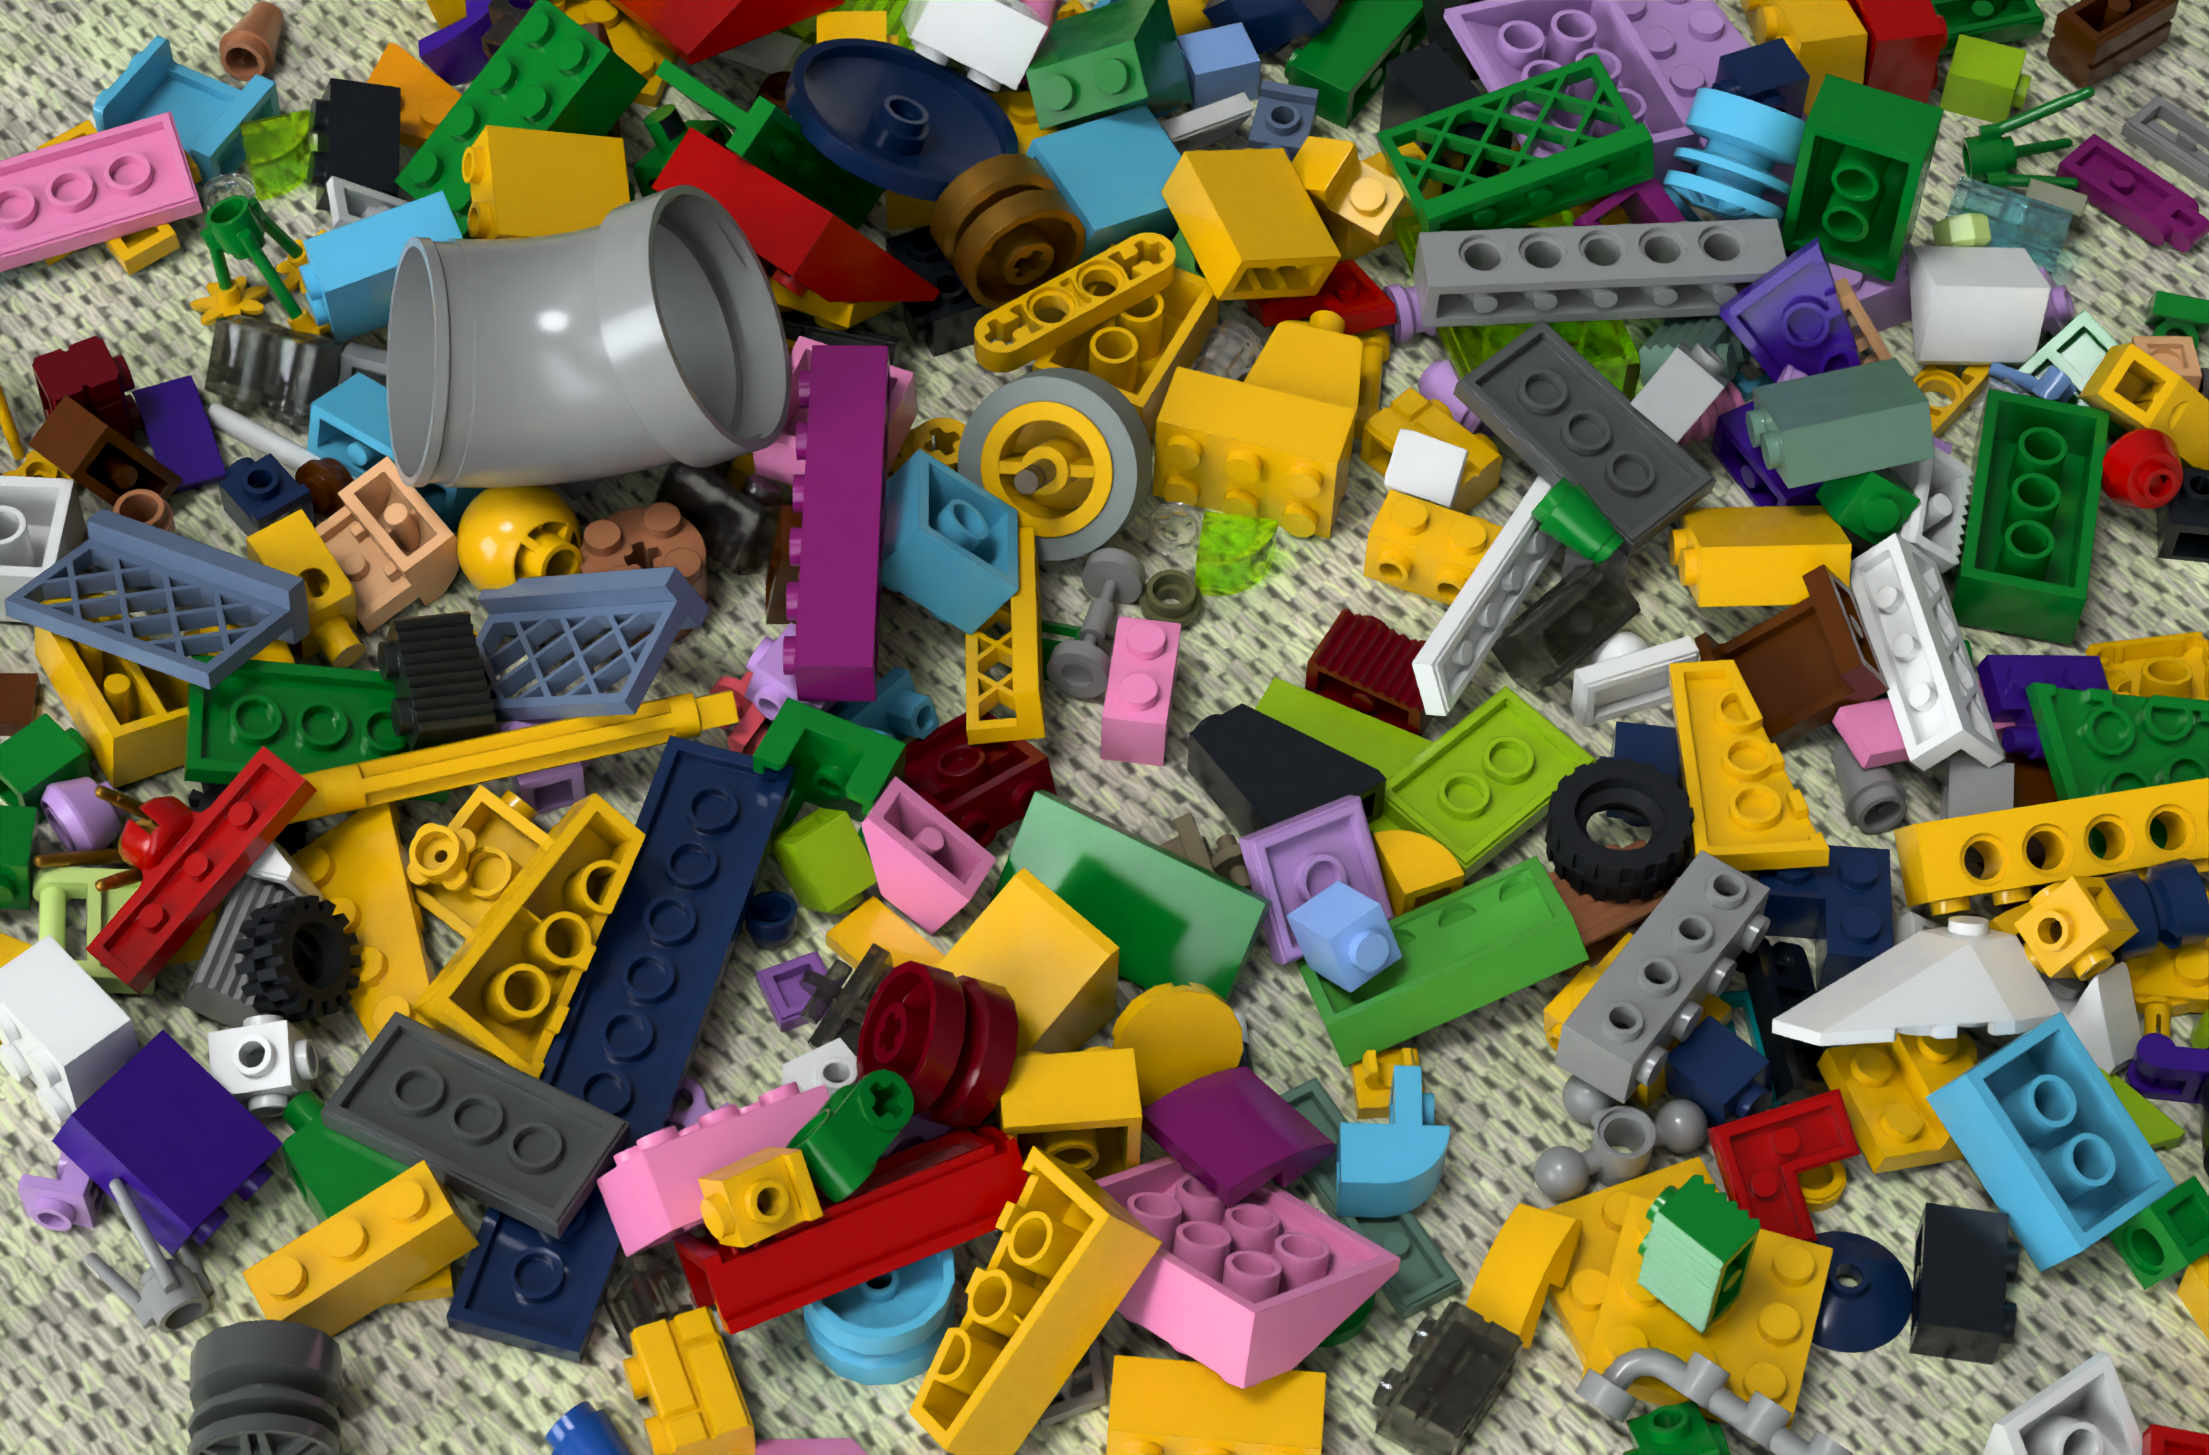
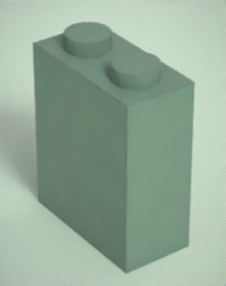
(1841, 423)

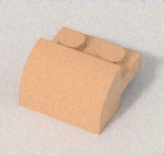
(389, 545)

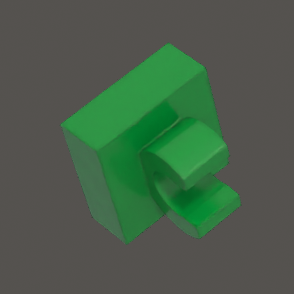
(2178, 315)

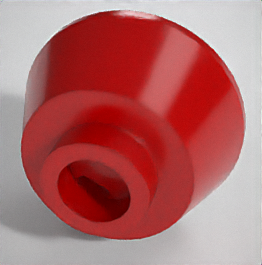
(2142, 469)

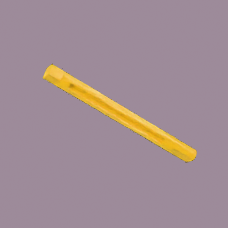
(512, 753)

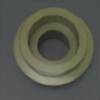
(1171, 585)

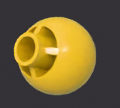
(518, 536)

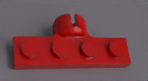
(194, 864)

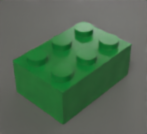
(1861, 176)

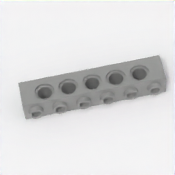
(1590, 271)

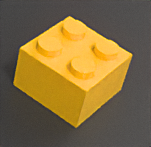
(1076, 1108)

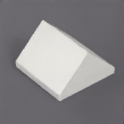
(1975, 305)
(2072, 1416)

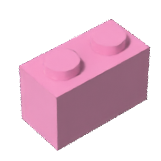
(1140, 691)

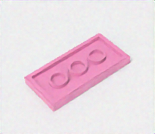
(93, 190)

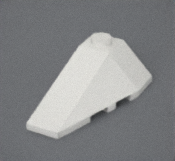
(1928, 989)

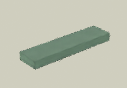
(1423, 1271)

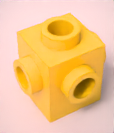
(2074, 928)

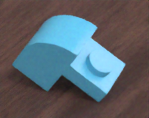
(1395, 1164)

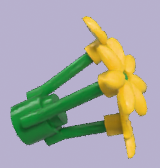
(238, 229)

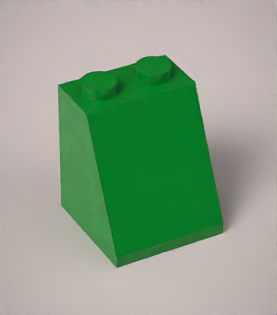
(1108, 65)

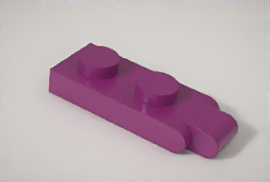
(2134, 195)

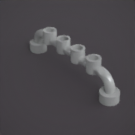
(1703, 1384)

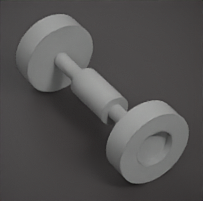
(1080, 665)

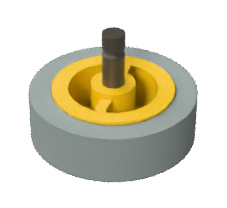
(1062, 456)

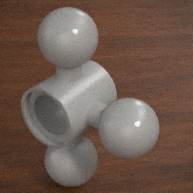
(1565, 1172)

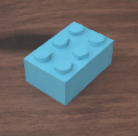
(2051, 1142)

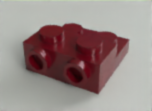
(976, 784)

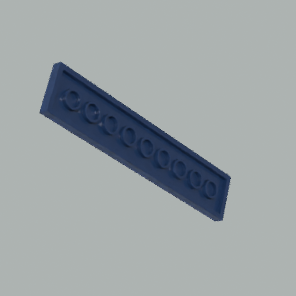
(633, 1030)

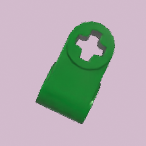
(853, 1132)

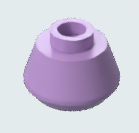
(80, 816)

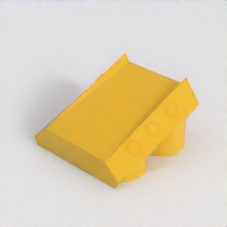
(2156, 665)

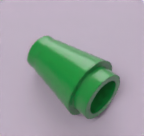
(1577, 522)

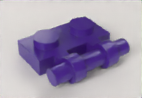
(2004, 690)

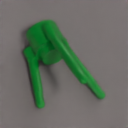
(1991, 155)

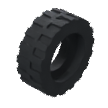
(1622, 787)

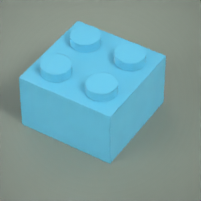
(948, 543)

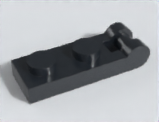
(1776, 982)

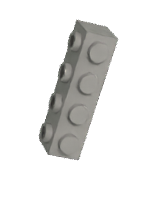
(1663, 978)

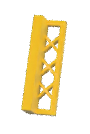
(1018, 649)

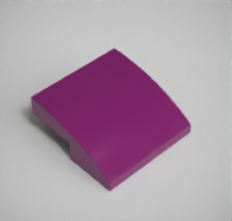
(1235, 1134)

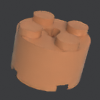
(647, 539)

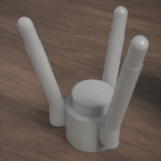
(170, 1291)

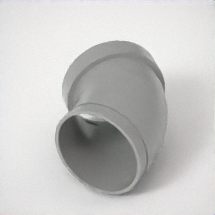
(585, 350)

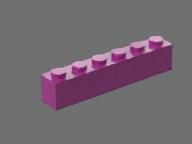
(841, 524)

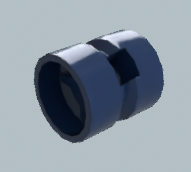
(2164, 906)

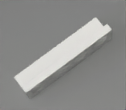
(1922, 655)

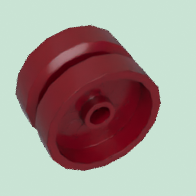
(944, 1038)

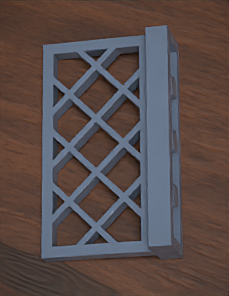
(170, 574)
(573, 612)

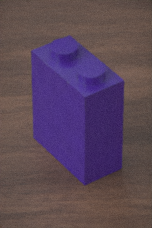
(171, 1141)

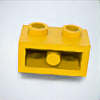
(1426, 547)

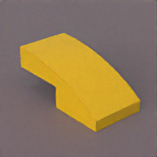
(1520, 1266)

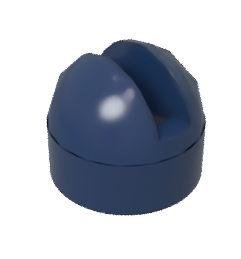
(772, 919)

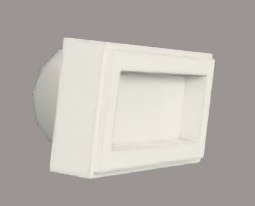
(1626, 677)

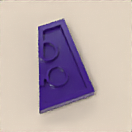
(1794, 317)

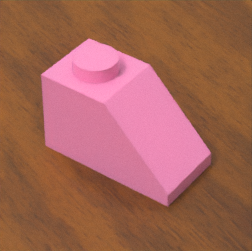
(922, 857)

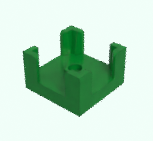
(833, 761)

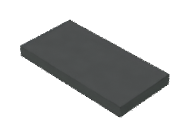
(1583, 428)
(476, 1124)

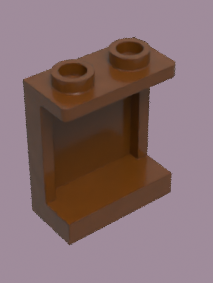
(1805, 660)

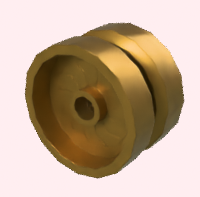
(1006, 228)

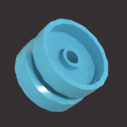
(887, 1324)

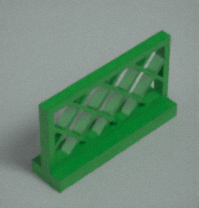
(777, 147)
(1533, 184)

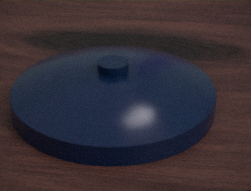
(894, 115)

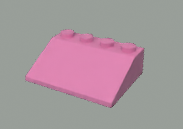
(1243, 1282)

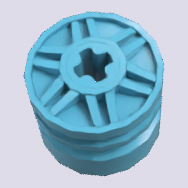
(1738, 158)

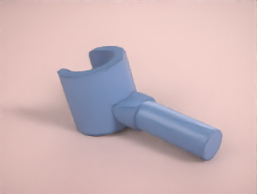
(2052, 385)

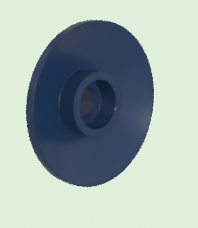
(1864, 1314)

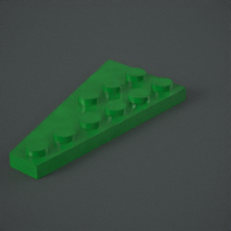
(2119, 744)

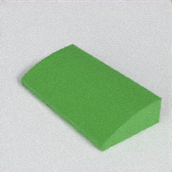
(1454, 960)

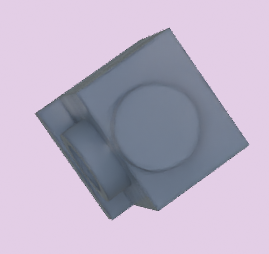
(1283, 117)

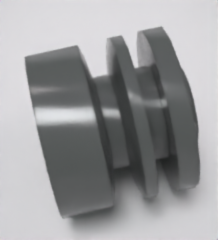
(265, 1391)

